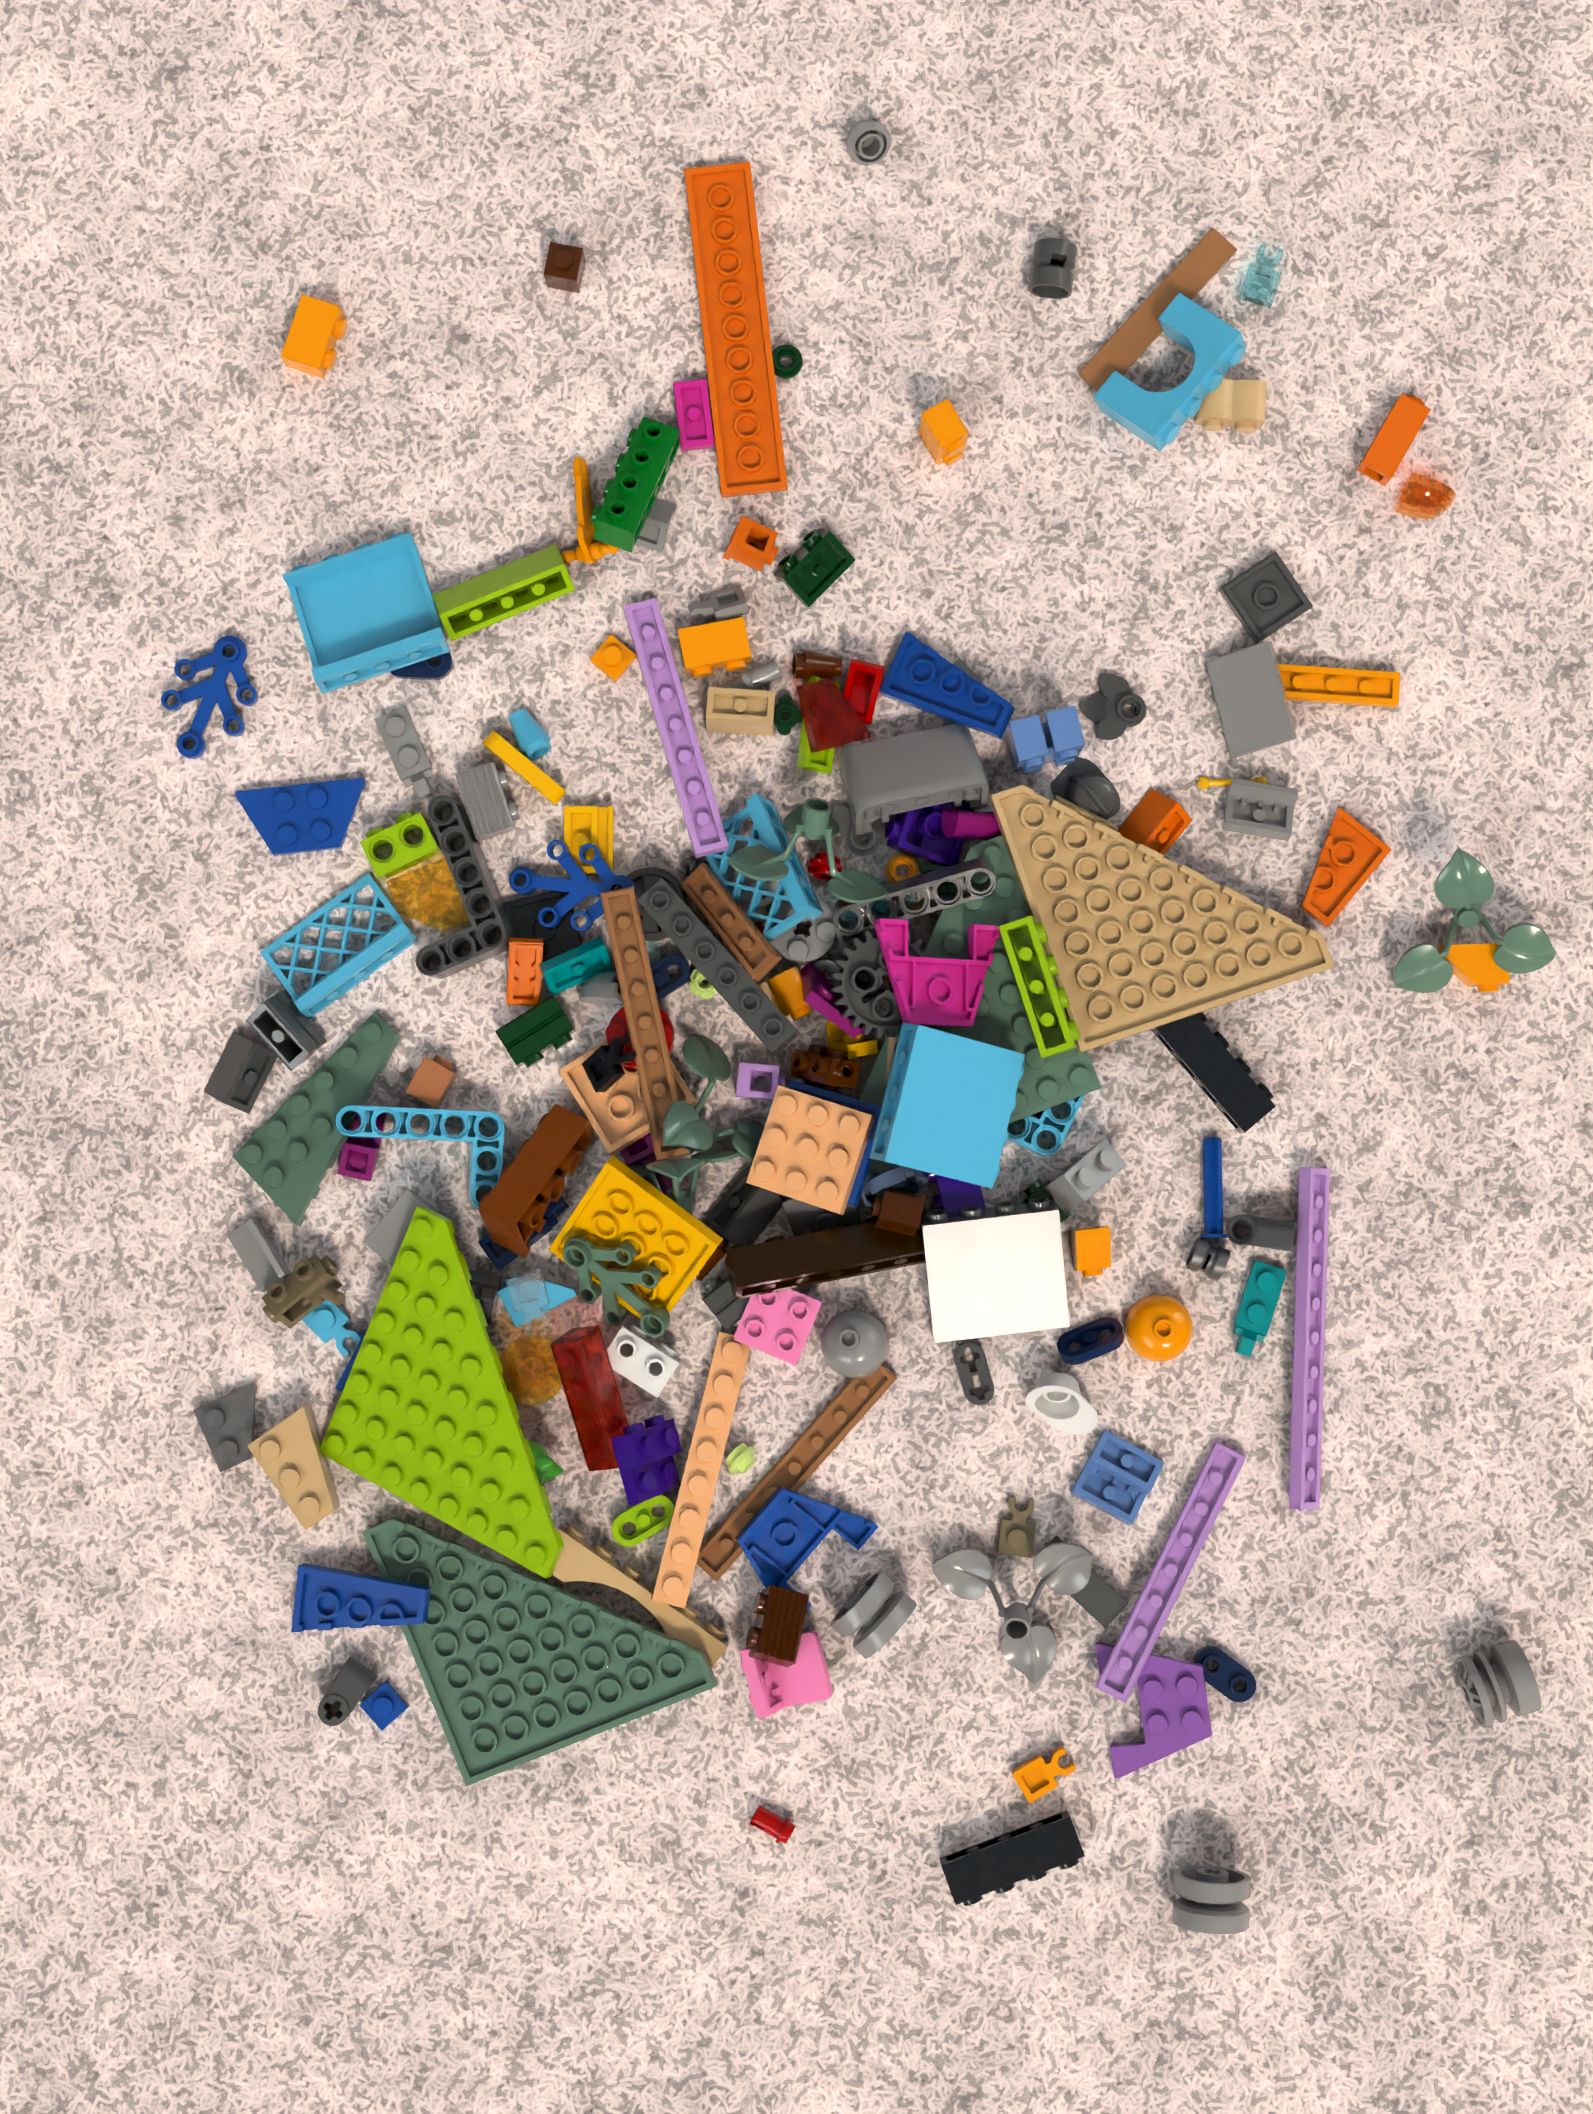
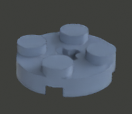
(897, 1178)

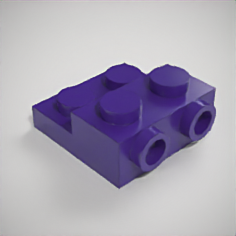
(921, 834)
(647, 1458)

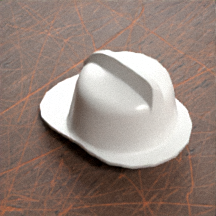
(1060, 1403)

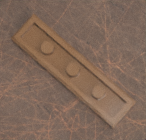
(730, 922)

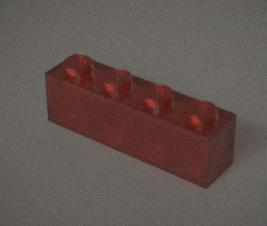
(591, 1393)

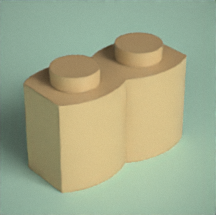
(1234, 404)

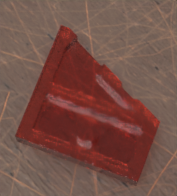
(829, 716)

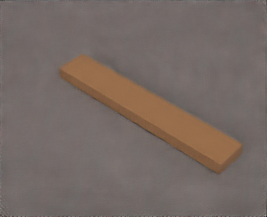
(1143, 325)

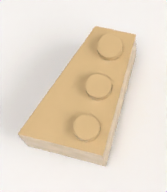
(297, 1466)

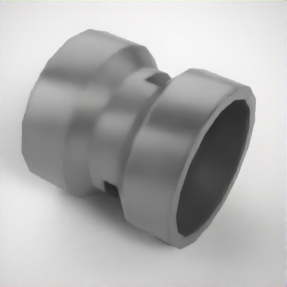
(1207, 1259)

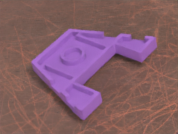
(1171, 1708)

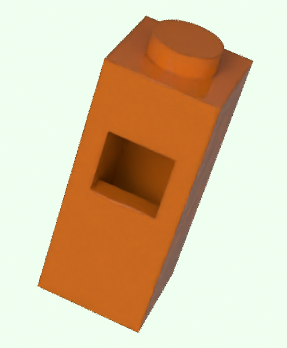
(1393, 438)

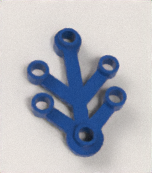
(213, 692)
(578, 886)

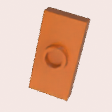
(524, 971)

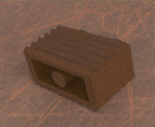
(777, 1625)

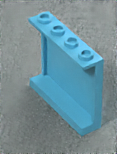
(366, 612)
(947, 1105)

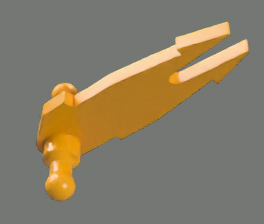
(589, 548)

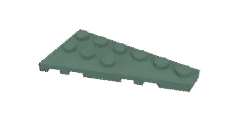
(300, 1139)

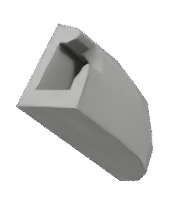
(602, 989)

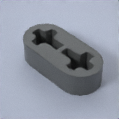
(982, 1371)

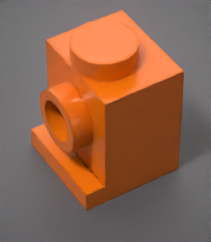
(752, 544)

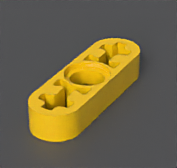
(523, 766)

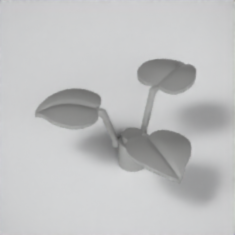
(1023, 1646)

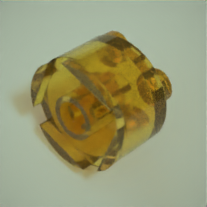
(519, 1382)

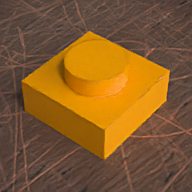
(613, 658)

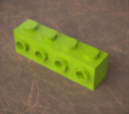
(503, 592)
(1037, 986)

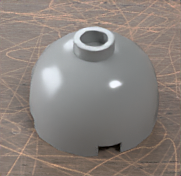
(855, 1344)

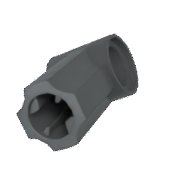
(1265, 1232)

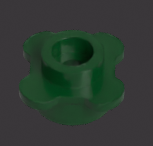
(795, 715)

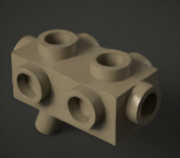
(303, 1291)

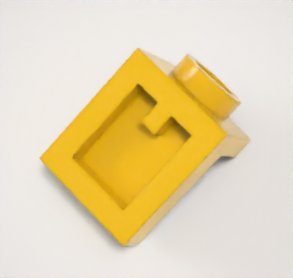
(856, 1047)

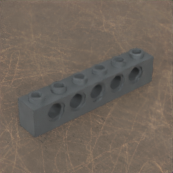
(718, 967)

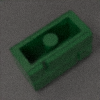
(536, 1032)

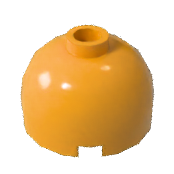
(1158, 1327)

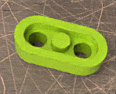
(644, 1520)

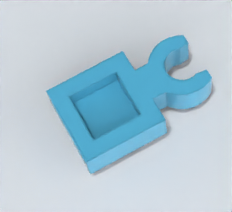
(329, 1322)

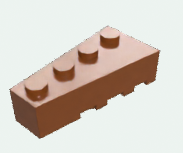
(535, 1179)

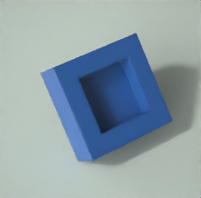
(384, 1705)

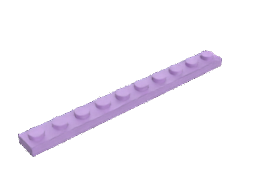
(1309, 1338)

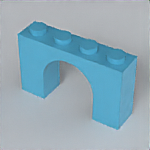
(1159, 415)

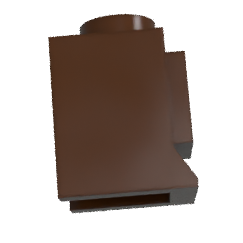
(898, 1211)

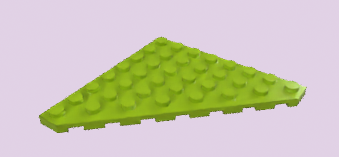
(433, 1410)

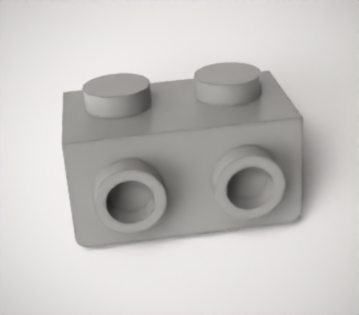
(1259, 809)

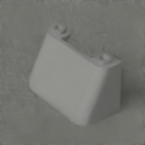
(912, 773)

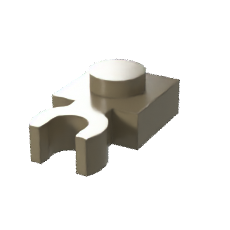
(1016, 1534)

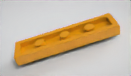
(1340, 685)

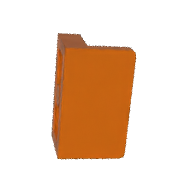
(1155, 822)

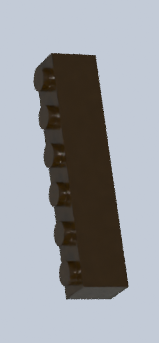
(819, 1257)

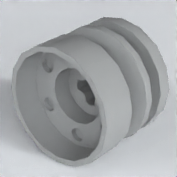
(1503, 1682)

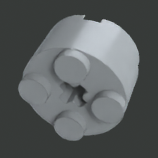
(809, 949)

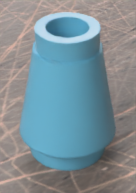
(529, 735)

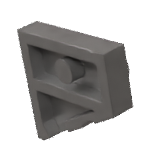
(229, 1426)

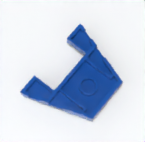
(790, 1530)

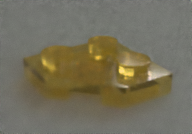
(429, 896)

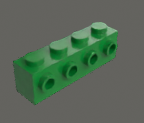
(635, 484)

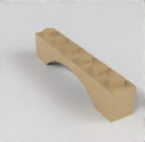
(589, 1564)

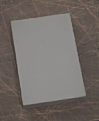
(1251, 699)

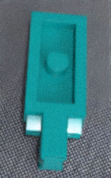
(1257, 1305)

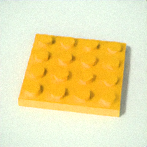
(631, 1210)

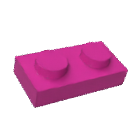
(693, 415)

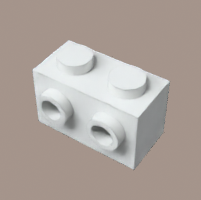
(642, 1360)

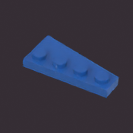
(343, 1598)

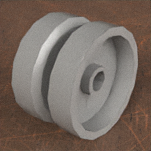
(873, 1614)
(1211, 1899)

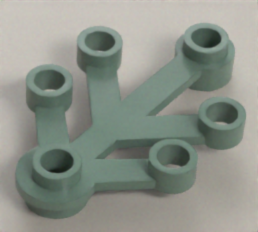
(586, 1258)

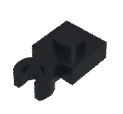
(605, 1064)

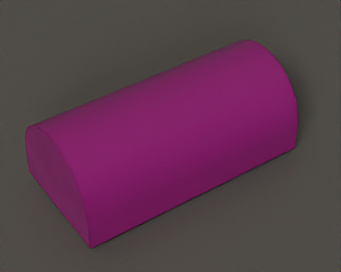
(969, 824)

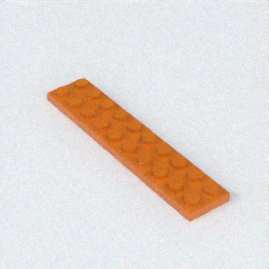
(735, 330)

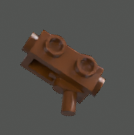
(825, 1066)

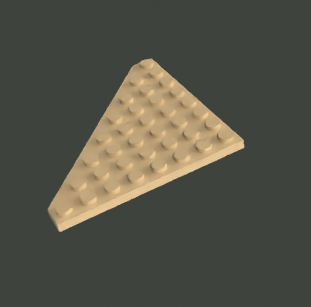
(1137, 931)

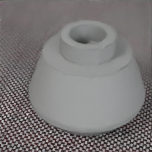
(868, 142)

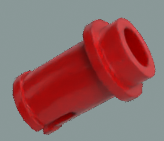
(772, 1824)

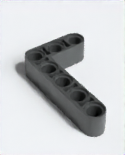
(470, 894)
(902, 909)

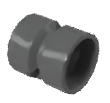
(1053, 264)

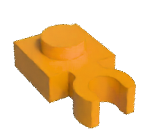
(1037, 1776)

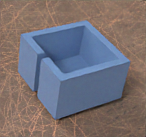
(1038, 743)

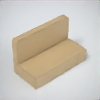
(740, 711)

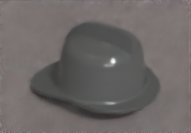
(1087, 788)

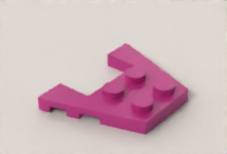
(936, 989)

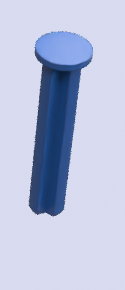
(1213, 1188)

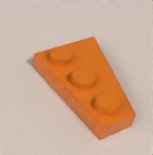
(1342, 867)

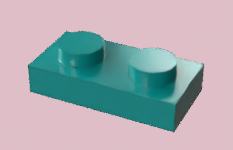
(575, 966)

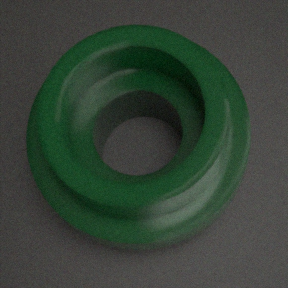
(789, 352)

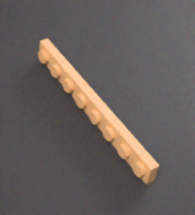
(701, 1471)

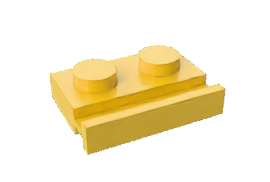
(590, 826)

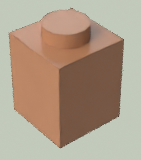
(432, 1081)

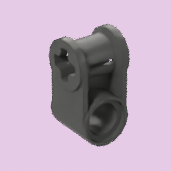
(347, 1688)

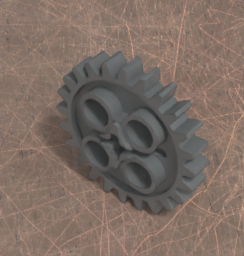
(868, 957)

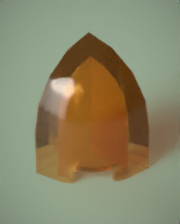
(1424, 497)

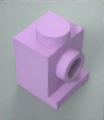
(746, 1081)

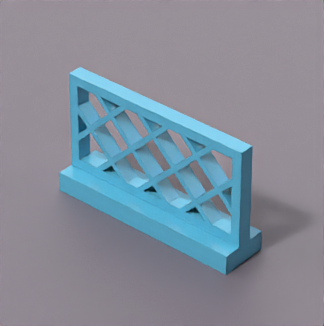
(774, 837)
(354, 969)

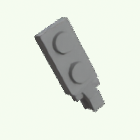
(406, 750)

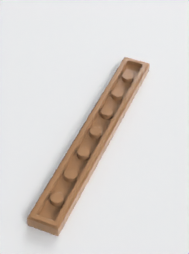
(642, 1013)
(796, 1464)

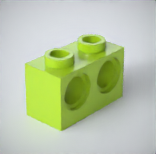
(404, 854)

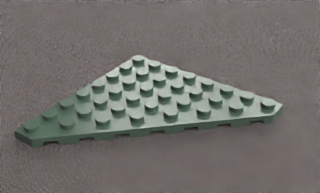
(1001, 1011)
(521, 1660)

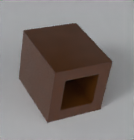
(564, 267)

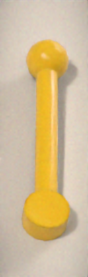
(1204, 782)

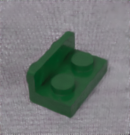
(814, 566)

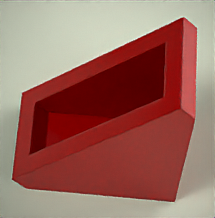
(863, 688)

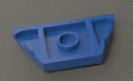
(303, 815)

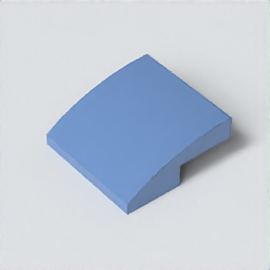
(1117, 1477)

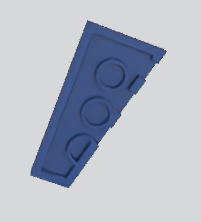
(940, 688)

